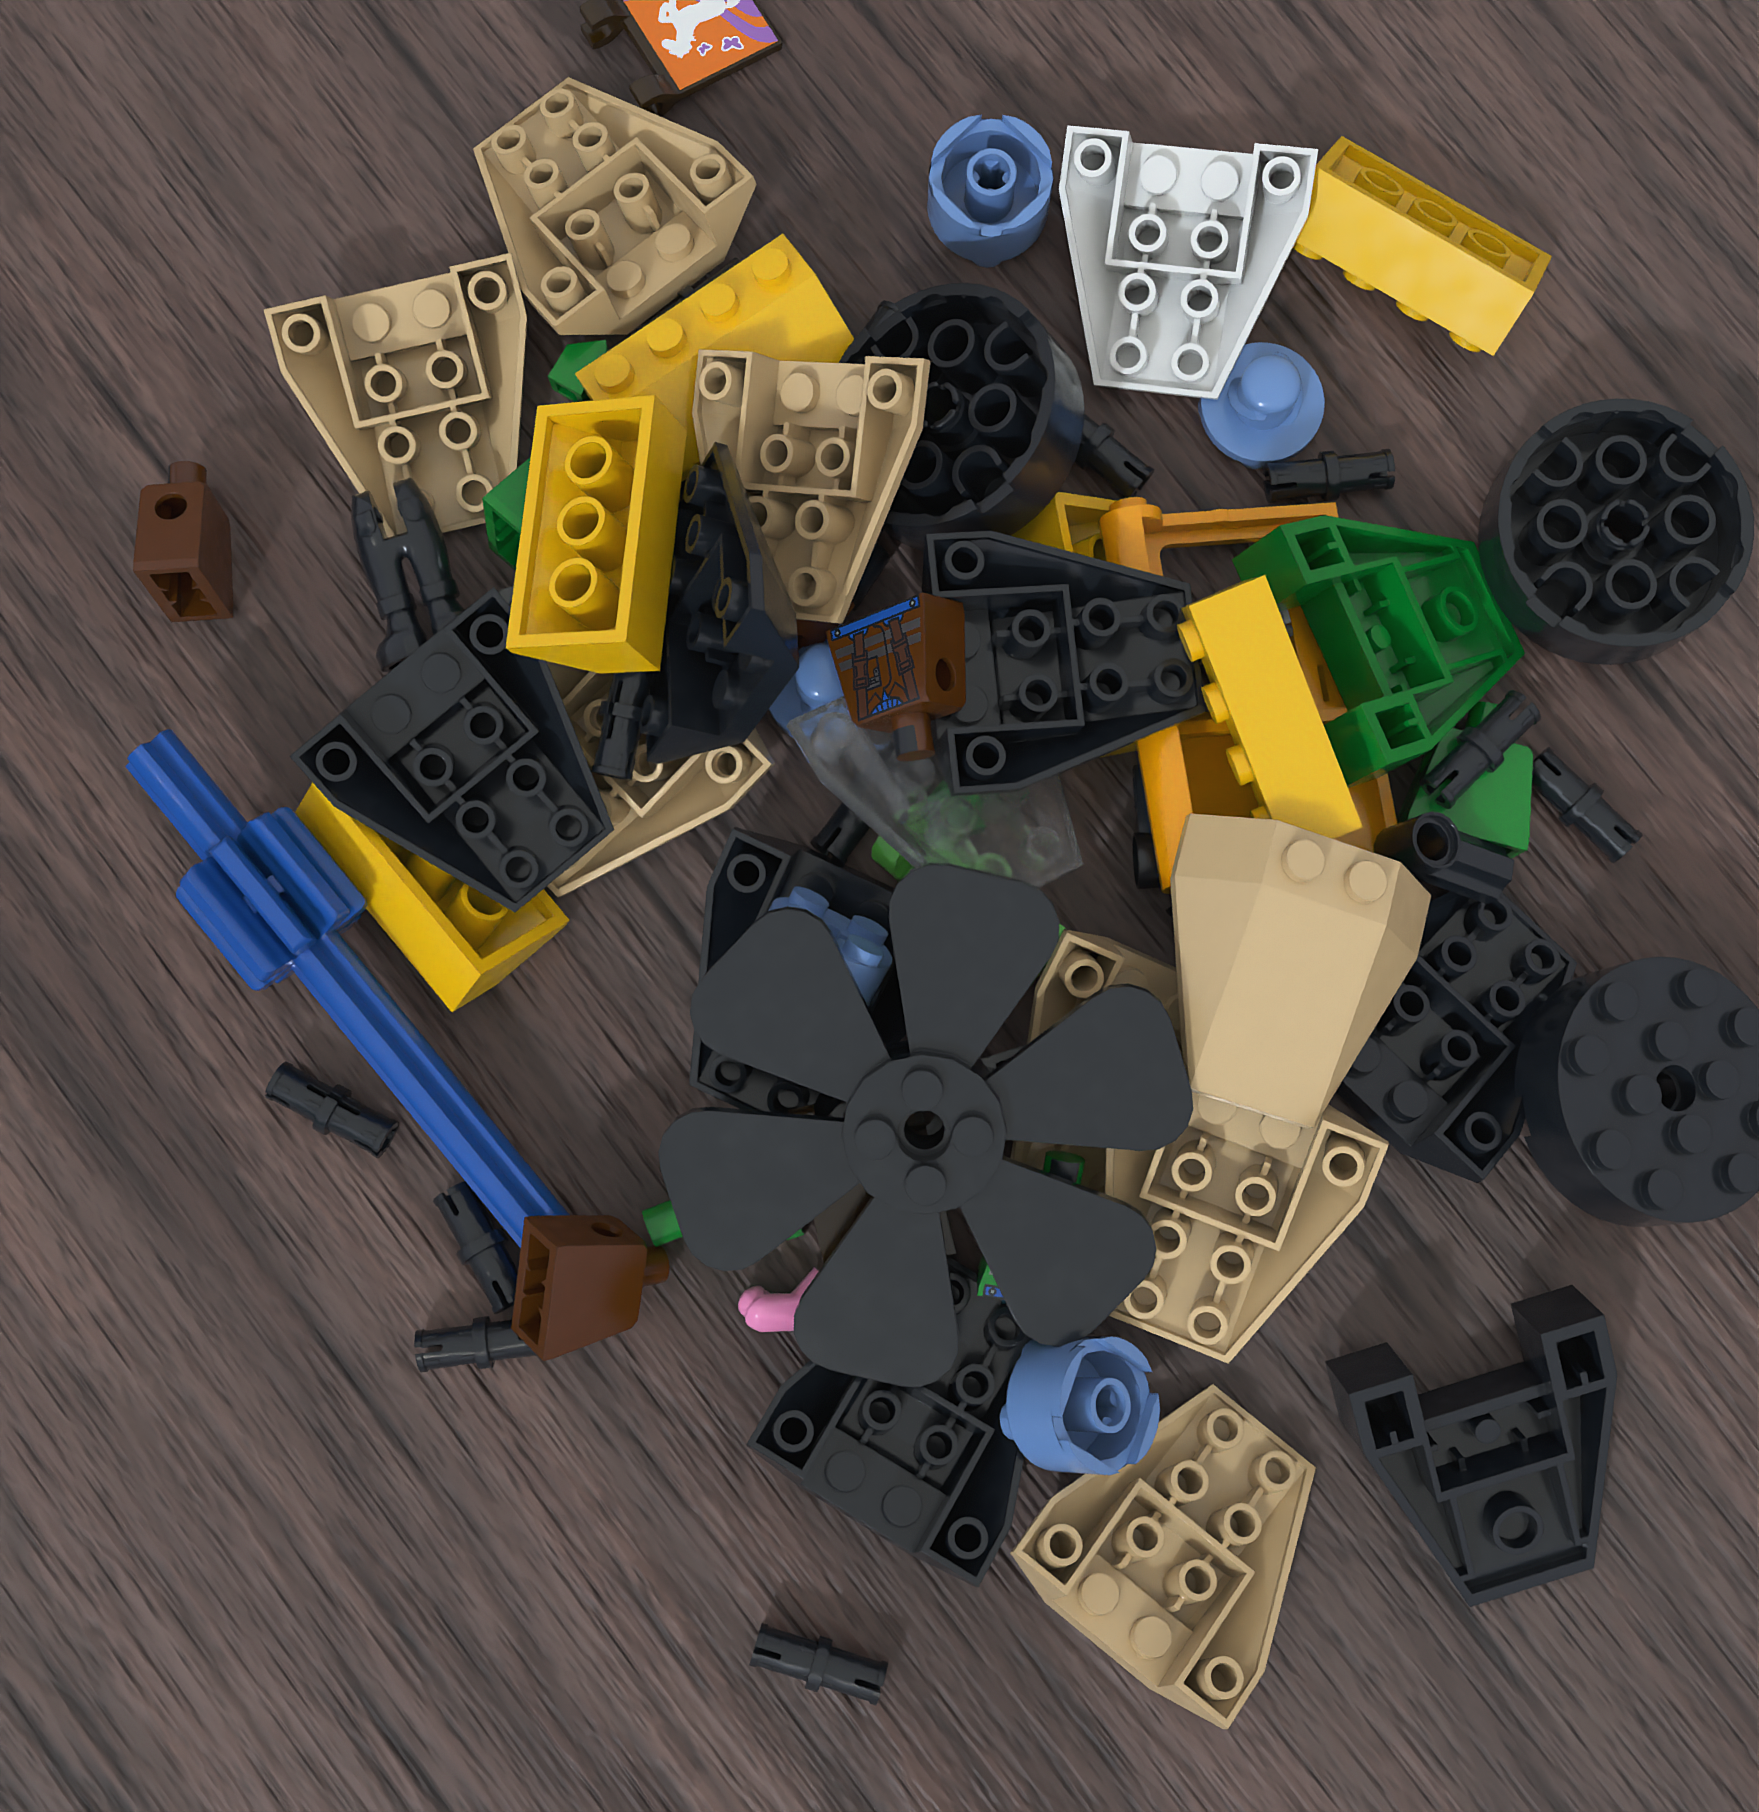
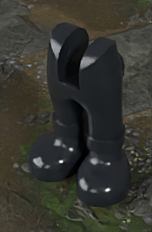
(383, 568)

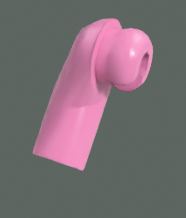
(772, 1311)

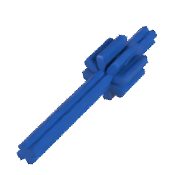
(280, 910)

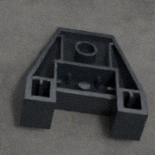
(1498, 1465)

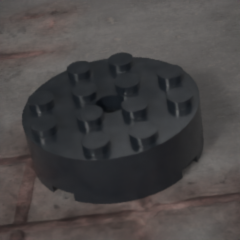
(996, 413)
(1657, 485)
(1645, 1092)

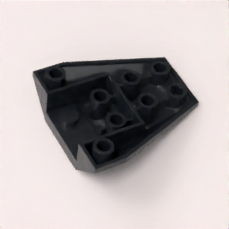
(726, 623)
(1057, 659)
(466, 761)
(741, 889)
(1449, 1042)
(912, 1460)

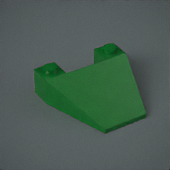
(1398, 625)

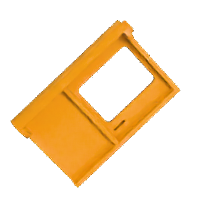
(1188, 763)

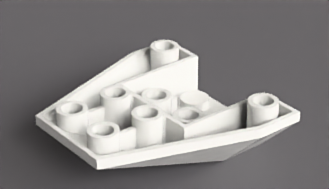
(1176, 253)

